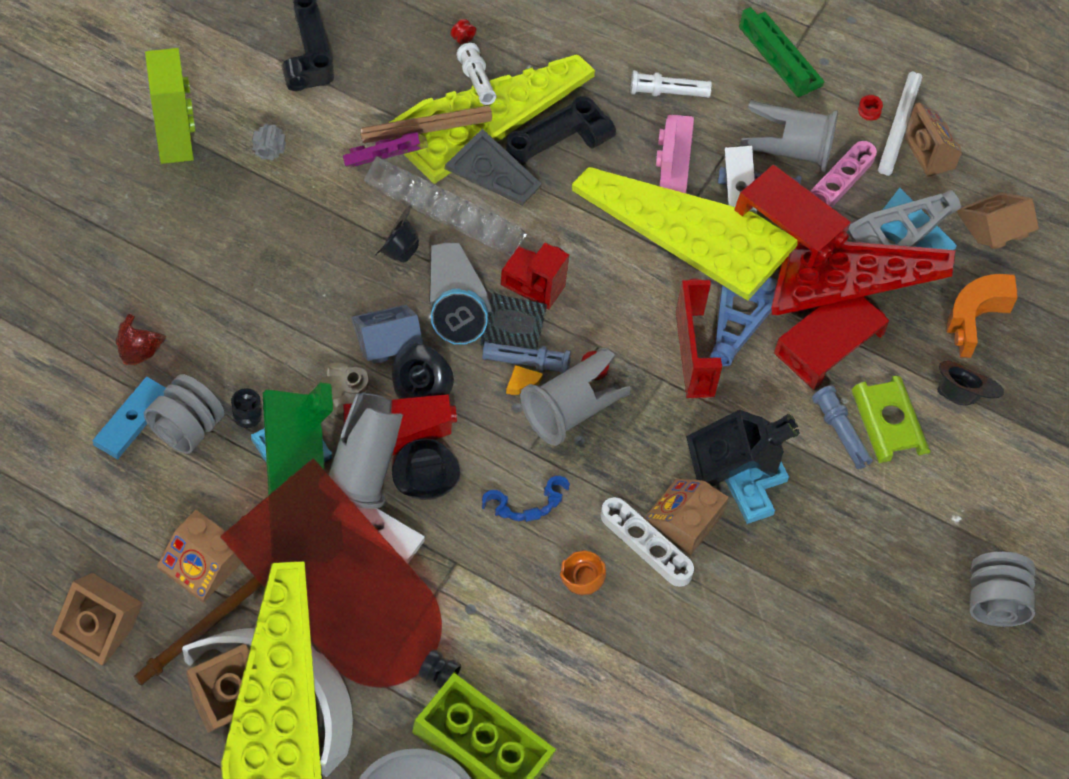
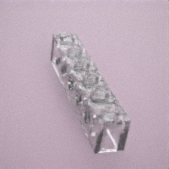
(444, 206)

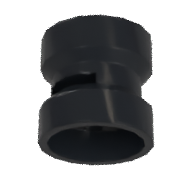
(246, 408)
(438, 668)

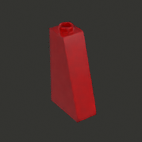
(422, 418)

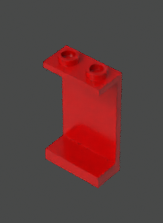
(796, 212)
(829, 337)
(699, 374)

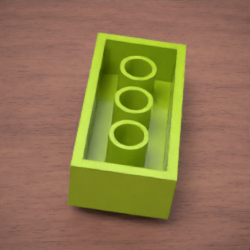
(170, 106)
(481, 735)

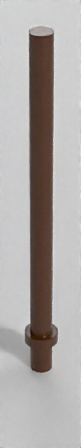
(155, 666)

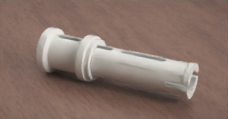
(657, 84)
(484, 91)

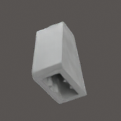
(453, 271)

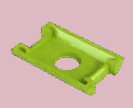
(885, 436)

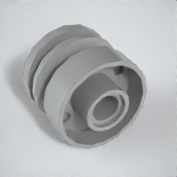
(184, 413)
(1002, 589)

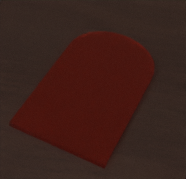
(362, 597)

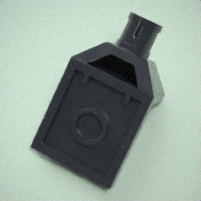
(739, 444)

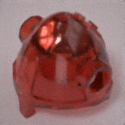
(136, 344)

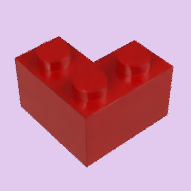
(537, 275)

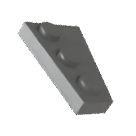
(493, 168)

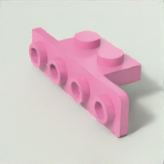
(676, 151)

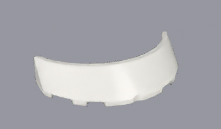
(327, 684)

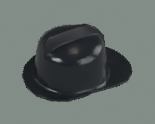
(402, 239)
(966, 386)

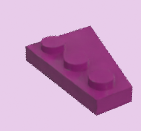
(385, 149)

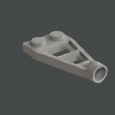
(868, 228)

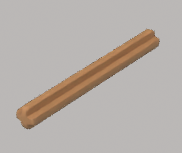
(426, 124)

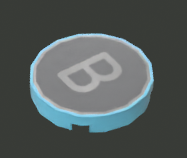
(459, 316)

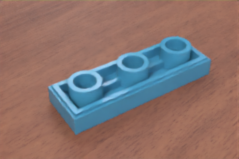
(120, 429)

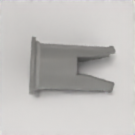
(805, 135)
(568, 398)
(366, 450)

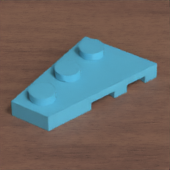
(896, 230)

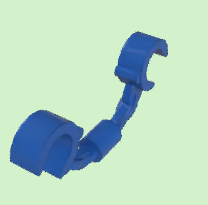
(529, 514)

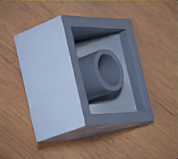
(386, 332)

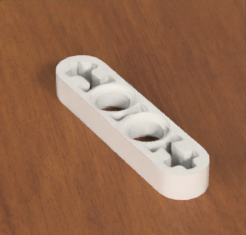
(649, 539)

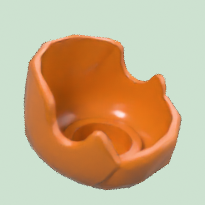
(583, 572)

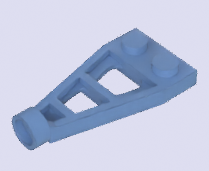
(728, 344)

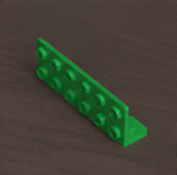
(294, 430)

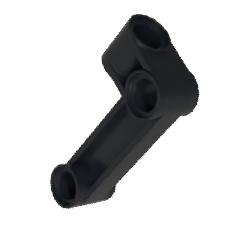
(316, 65)
(580, 117)

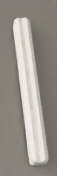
(900, 123)

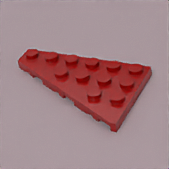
(855, 272)

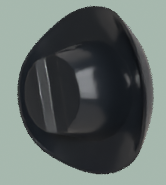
(421, 372)
(425, 470)

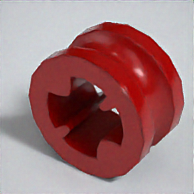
(463, 31)
(873, 113)

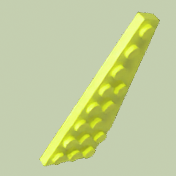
(516, 103)
(699, 231)
(275, 709)

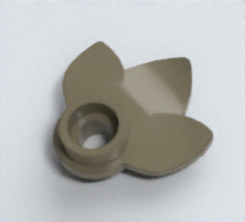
(343, 391)

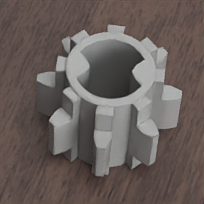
(268, 142)

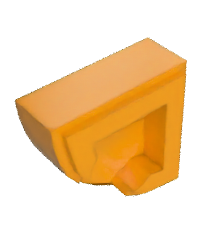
(521, 378)

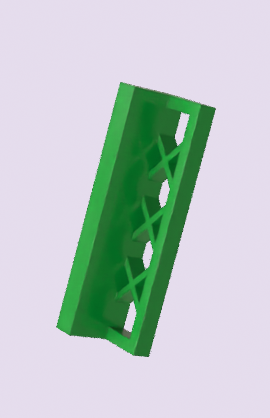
(779, 52)

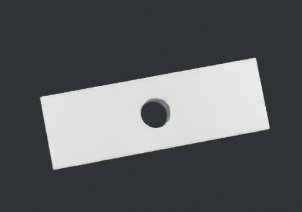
(738, 171)
(399, 536)

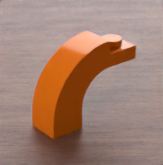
(980, 296)

